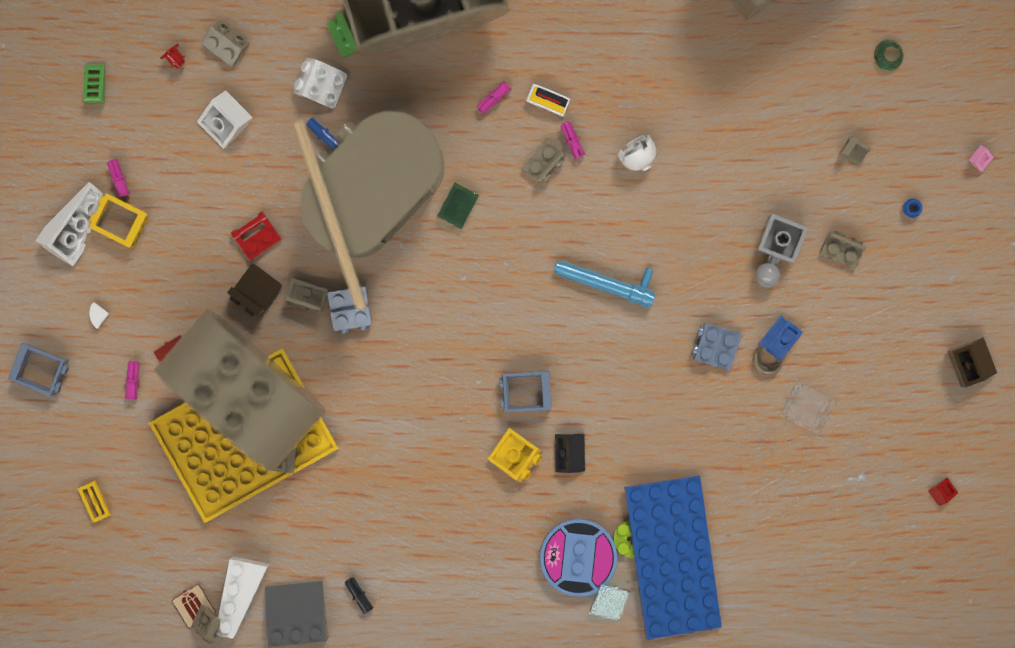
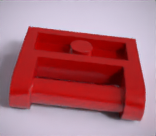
(258, 242)

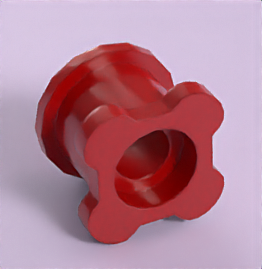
(174, 57)

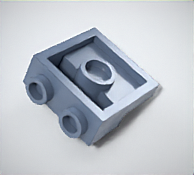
(344, 313)
(716, 346)

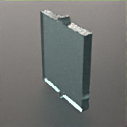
(609, 602)

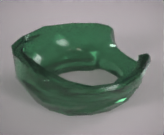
(880, 59)

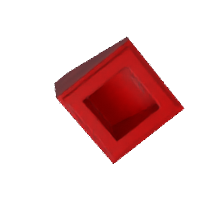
(943, 492)

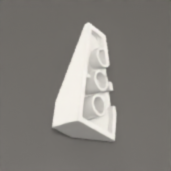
(68, 229)

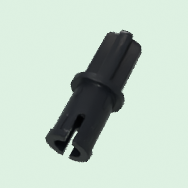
(358, 595)

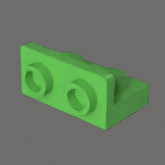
(342, 35)

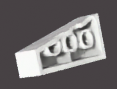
(239, 591)

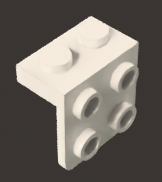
(320, 82)

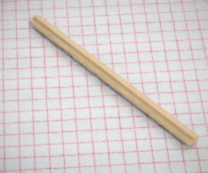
(329, 215)

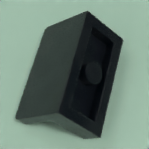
(569, 453)

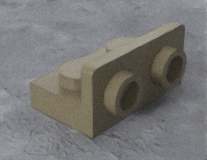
(543, 162)
(842, 249)
(207, 624)

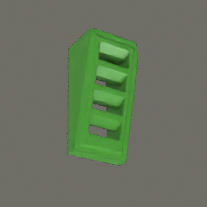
(101, 91)

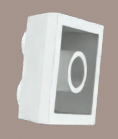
(224, 119)

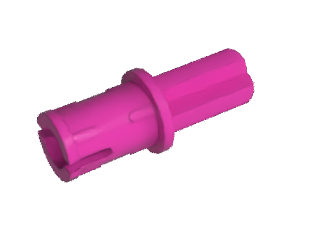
(493, 97)
(572, 139)
(118, 178)
(132, 380)

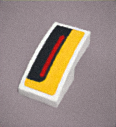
(547, 99)

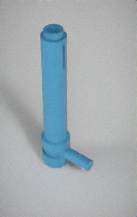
(632, 293)

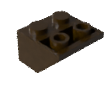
(972, 362)

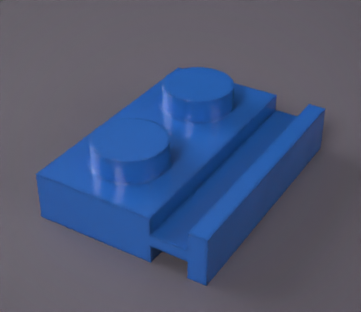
(780, 338)

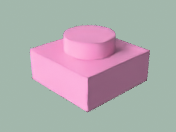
(981, 158)

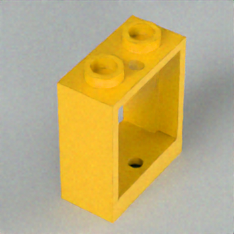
(136, 229)

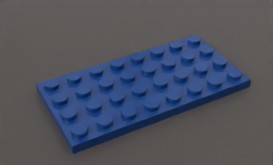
(672, 557)

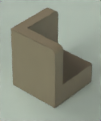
(854, 150)

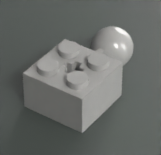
(794, 234)

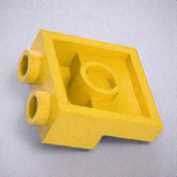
(515, 455)

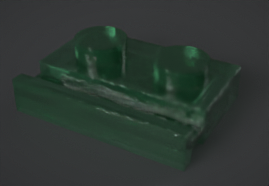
(458, 205)

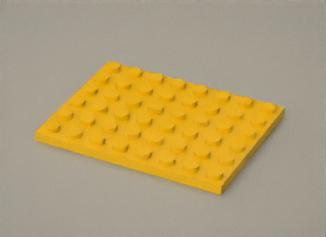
(215, 469)

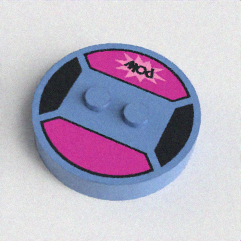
(578, 556)

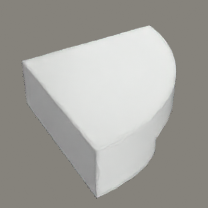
(97, 315)

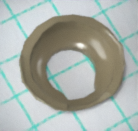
(764, 369)

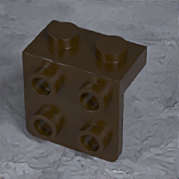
(255, 290)

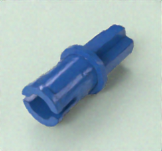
(322, 133)

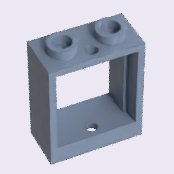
(21, 361)
(545, 391)

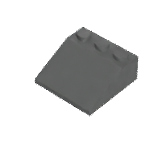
(295, 614)

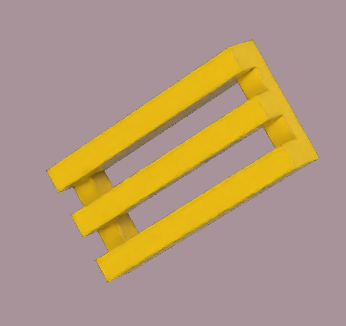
(101, 498)

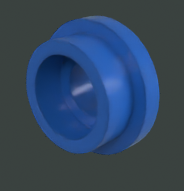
(918, 208)

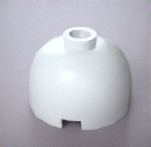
(639, 154)

